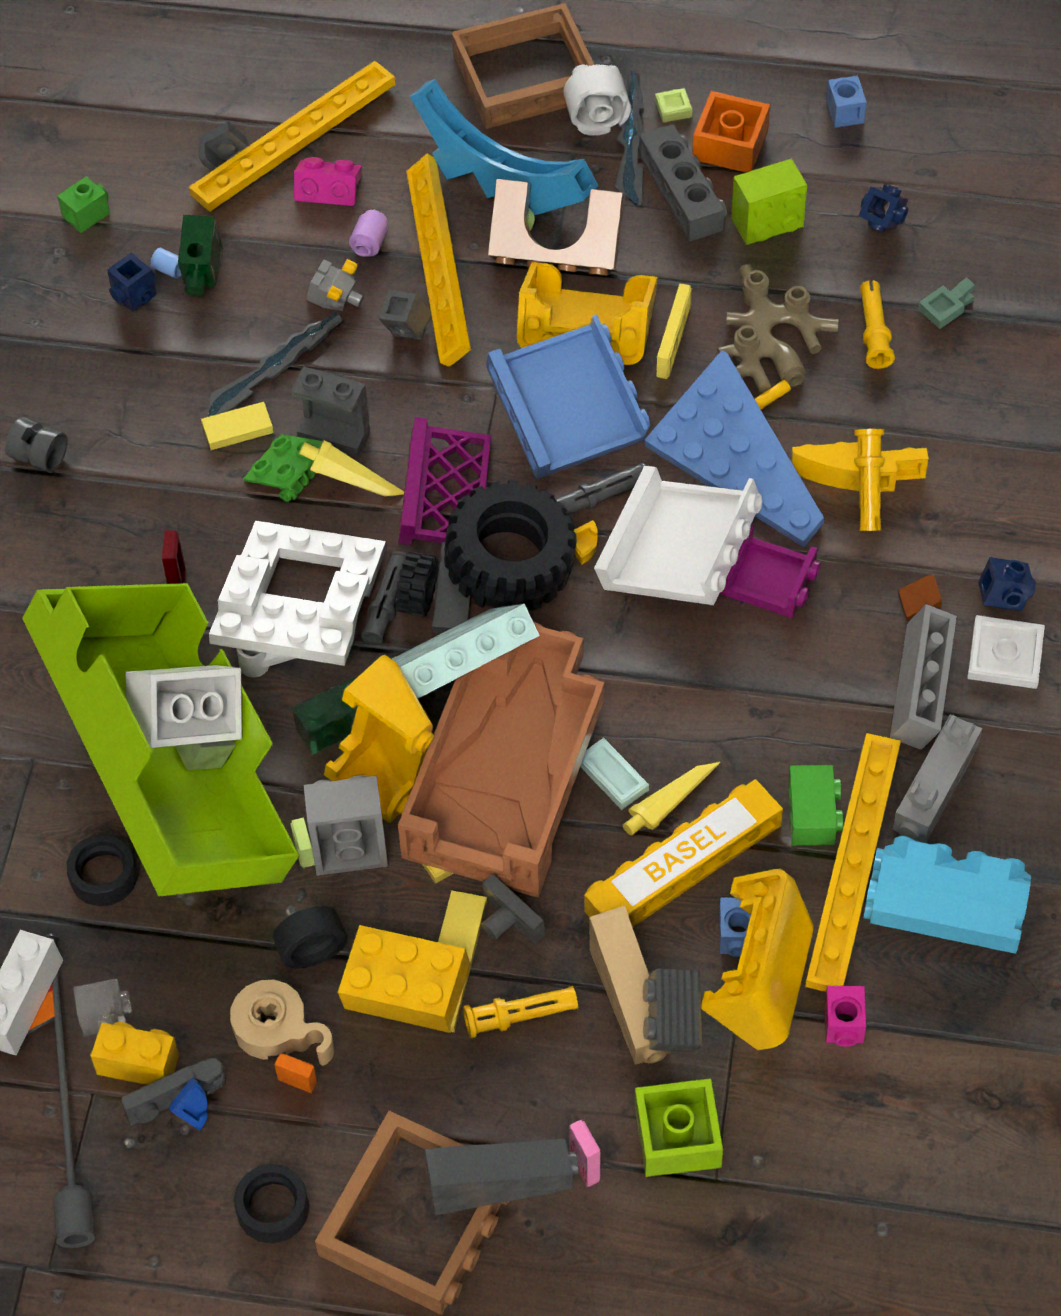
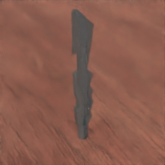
(630, 172)
(272, 365)

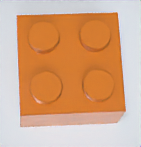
(731, 132)

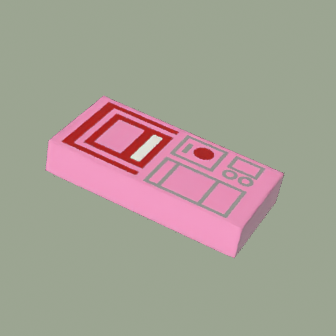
(586, 1152)

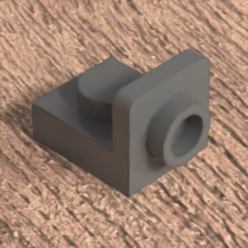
(220, 144)

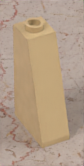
(623, 976)

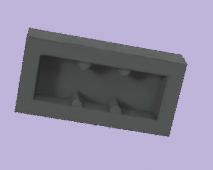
(509, 912)

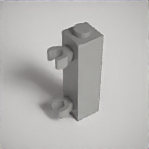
(937, 779)

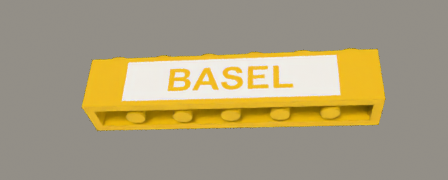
(687, 855)

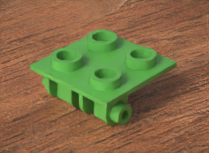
(284, 466)

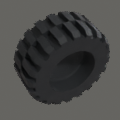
(517, 511)

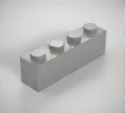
(923, 677)

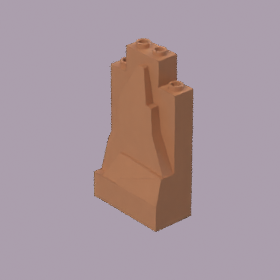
(504, 764)

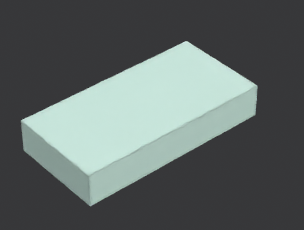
(613, 774)

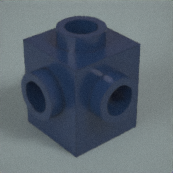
(874, 207)
(131, 282)
(1006, 584)

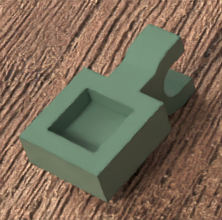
(946, 305)

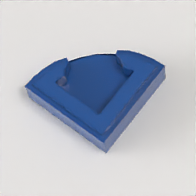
(191, 1104)

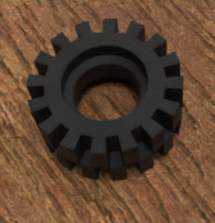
(416, 583)

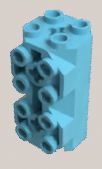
(935, 895)

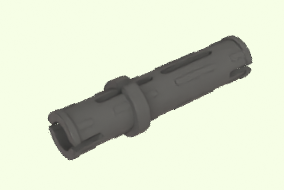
(601, 490)
(382, 609)

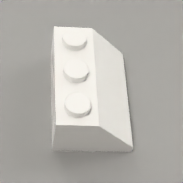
(186, 704)

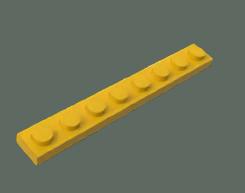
(291, 136)
(438, 261)
(853, 863)

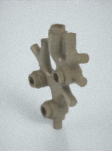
(755, 337)

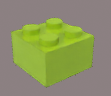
(769, 201)
(678, 1127)

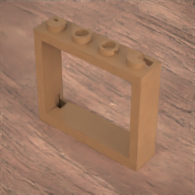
(510, 31)
(331, 1237)

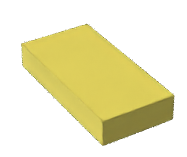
(237, 426)

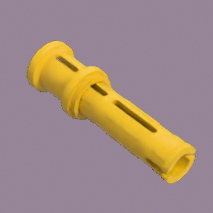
(876, 334)
(869, 464)
(564, 1000)

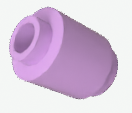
(369, 233)

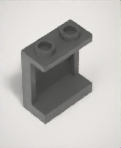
(333, 410)

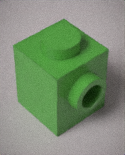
(84, 204)

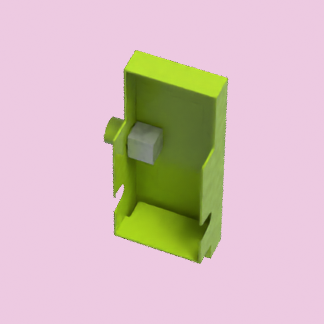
(187, 807)

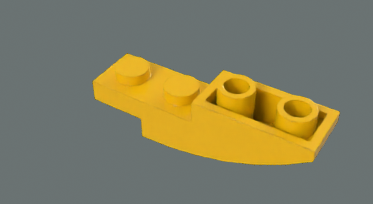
(835, 465)

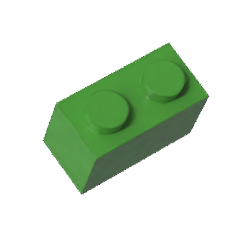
(813, 805)

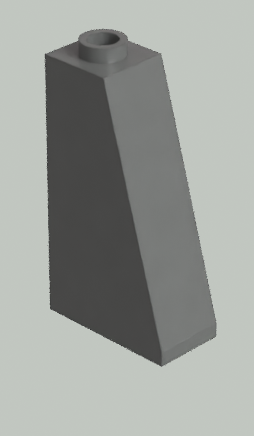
(497, 1173)

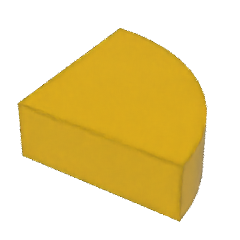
(586, 541)

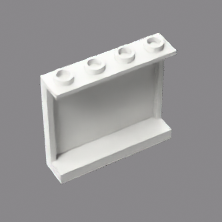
(677, 539)

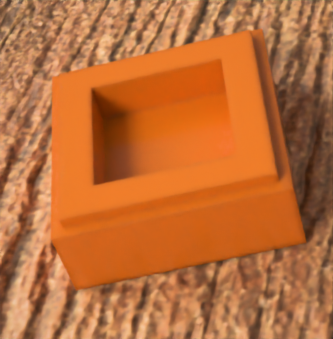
(295, 1072)

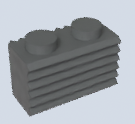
(673, 1010)

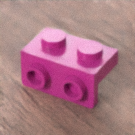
(326, 181)

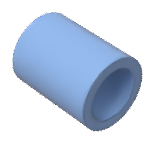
(166, 262)

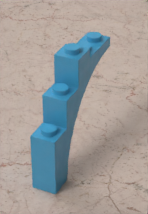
(468, 150)

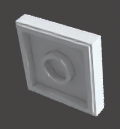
(1006, 652)

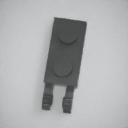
(148, 1101)

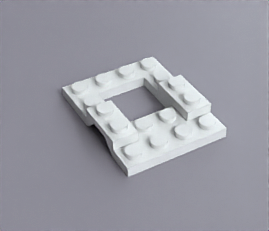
(289, 625)

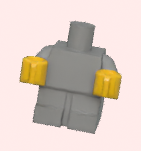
(334, 287)

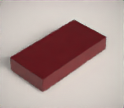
(173, 558)

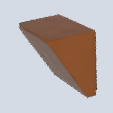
(918, 594)

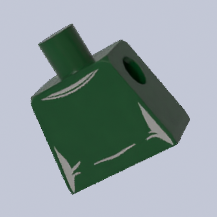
(199, 253)

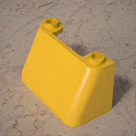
(550, 311)
(386, 735)
(764, 989)

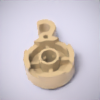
(283, 1034)

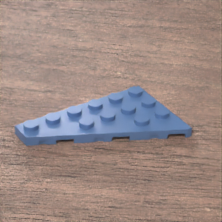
(726, 440)

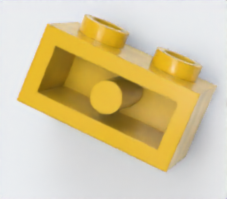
(134, 1053)

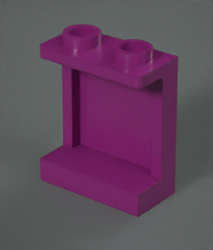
(771, 576)

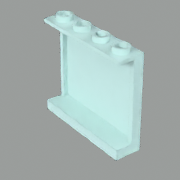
(466, 647)

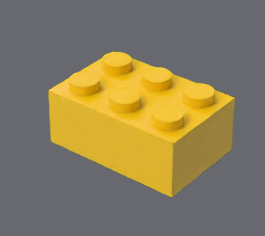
(404, 978)

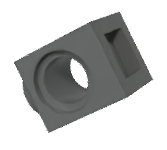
(404, 314)

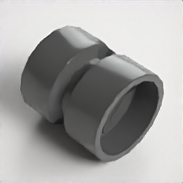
(36, 444)

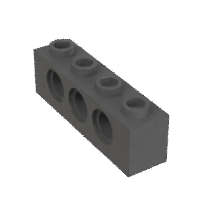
(682, 182)

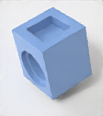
(846, 101)
(729, 916)

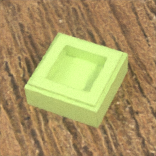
(673, 105)
(302, 842)

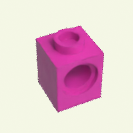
(848, 1001)

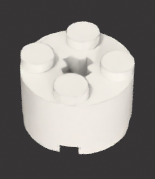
(596, 98)

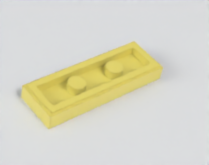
(674, 331)

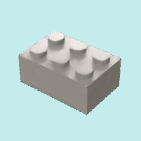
(345, 825)

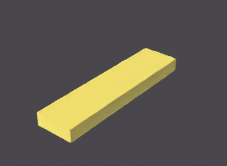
(462, 929)

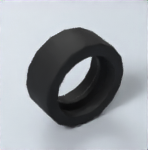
(97, 846)
(309, 937)
(265, 1176)

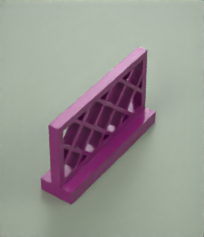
(418, 473)

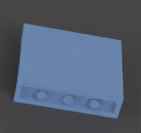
(568, 398)

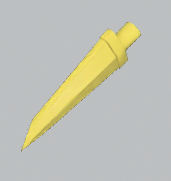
(338, 465)
(661, 803)

